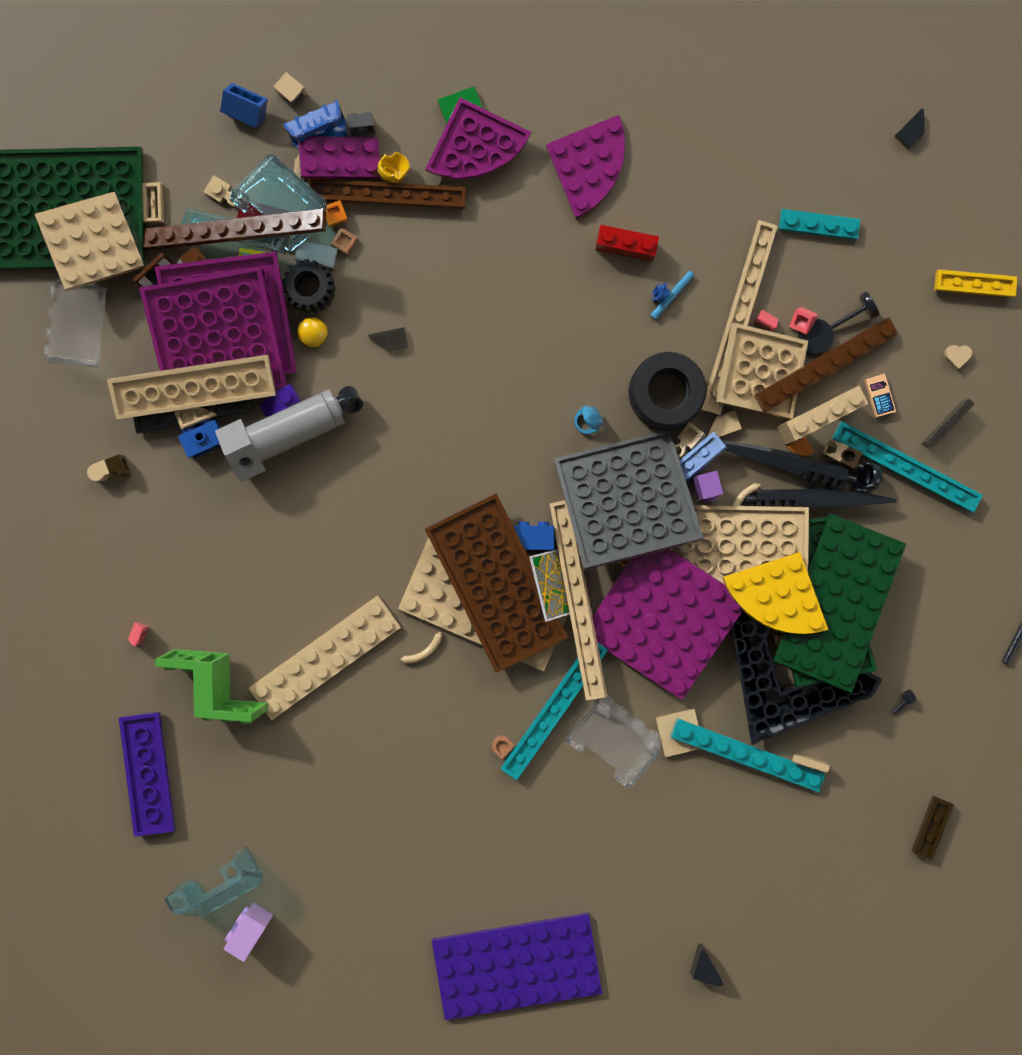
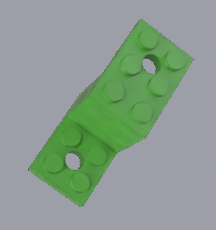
(212, 685)

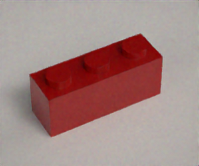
(626, 243)

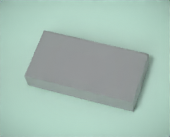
(320, 253)

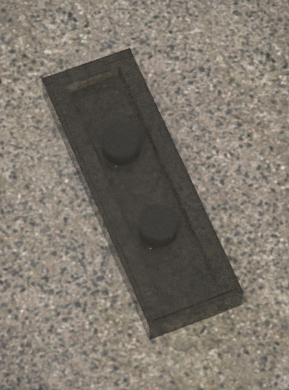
(959, 411)

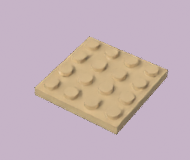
(89, 241)
(756, 361)

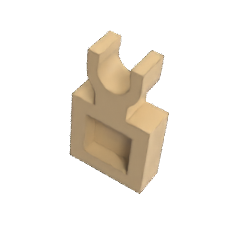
(219, 191)
(689, 437)

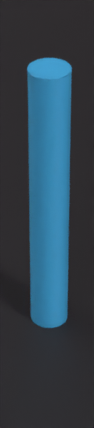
(672, 295)

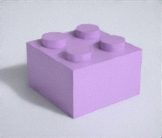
(247, 931)

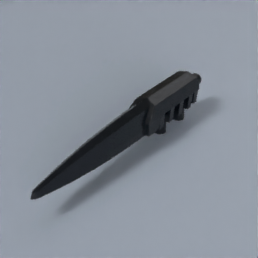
(796, 464)
(813, 498)

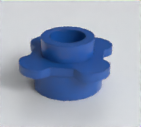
(660, 292)

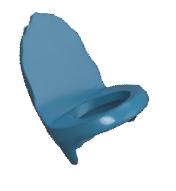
(592, 418)

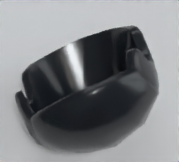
(868, 477)

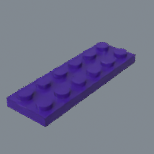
(147, 774)

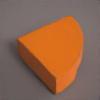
(801, 447)

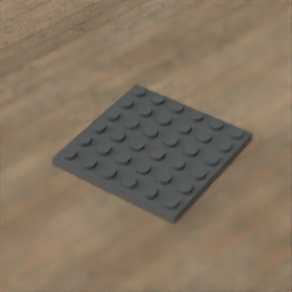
(628, 499)

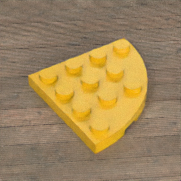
(778, 595)

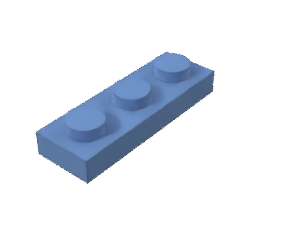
(702, 455)

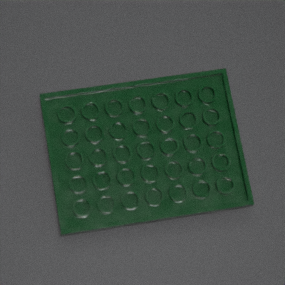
(58, 177)

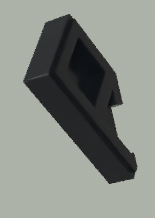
(912, 130)

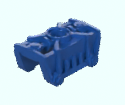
(324, 122)

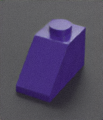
(283, 399)

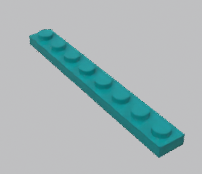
(908, 467)
(546, 720)
(747, 754)

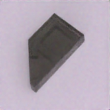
(391, 339)

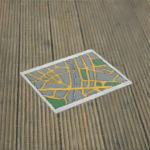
(550, 584)

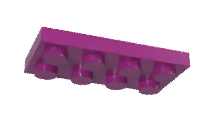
(339, 158)

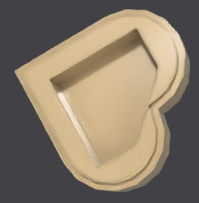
(957, 355)

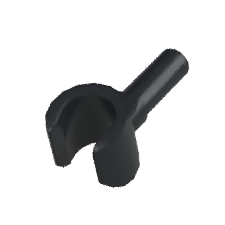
(909, 699)

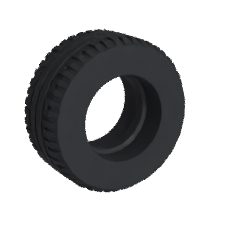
(688, 373)

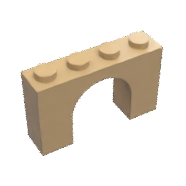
(822, 415)

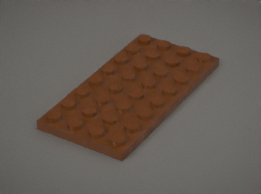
(494, 582)

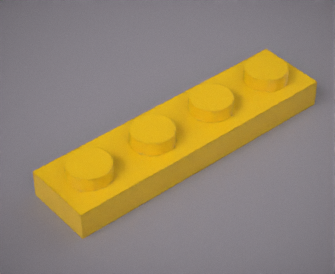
(975, 283)

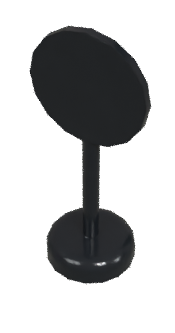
(821, 334)

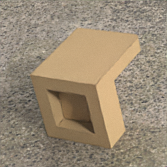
(289, 88)

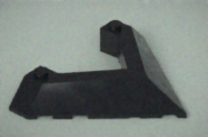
(777, 709)

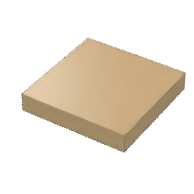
(665, 725)

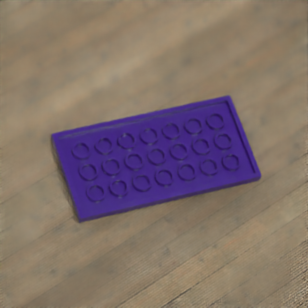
(516, 966)

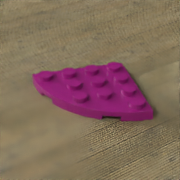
(475, 143)
(589, 163)

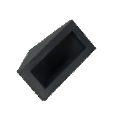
(703, 968)

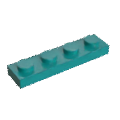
(819, 224)

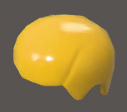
(393, 167)
(312, 332)

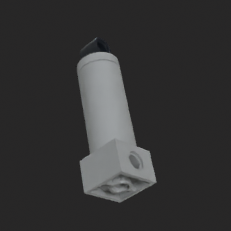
(251, 445)

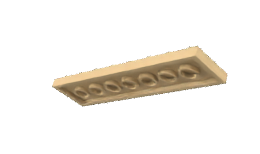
(192, 387)
(325, 657)

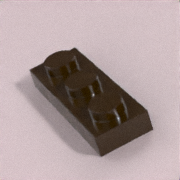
(932, 827)

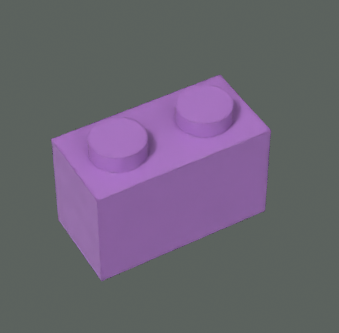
(707, 486)

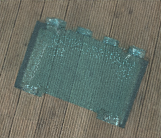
(277, 190)
(190, 899)

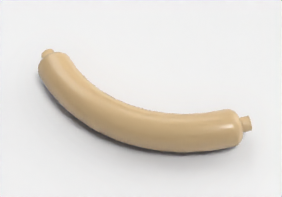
(746, 492)
(425, 653)

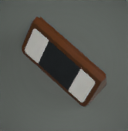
(148, 275)

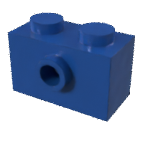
(243, 105)
(201, 439)

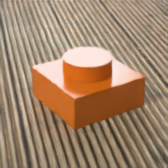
(335, 214)

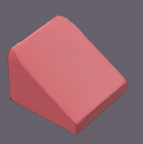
(803, 320)
(766, 321)
(138, 634)

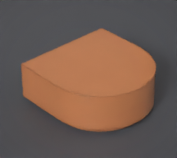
(502, 746)

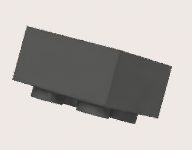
(361, 124)

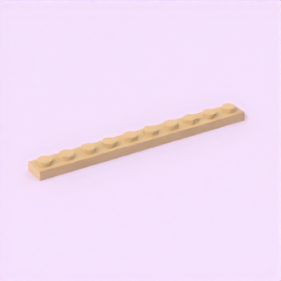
(742, 304)
(578, 603)

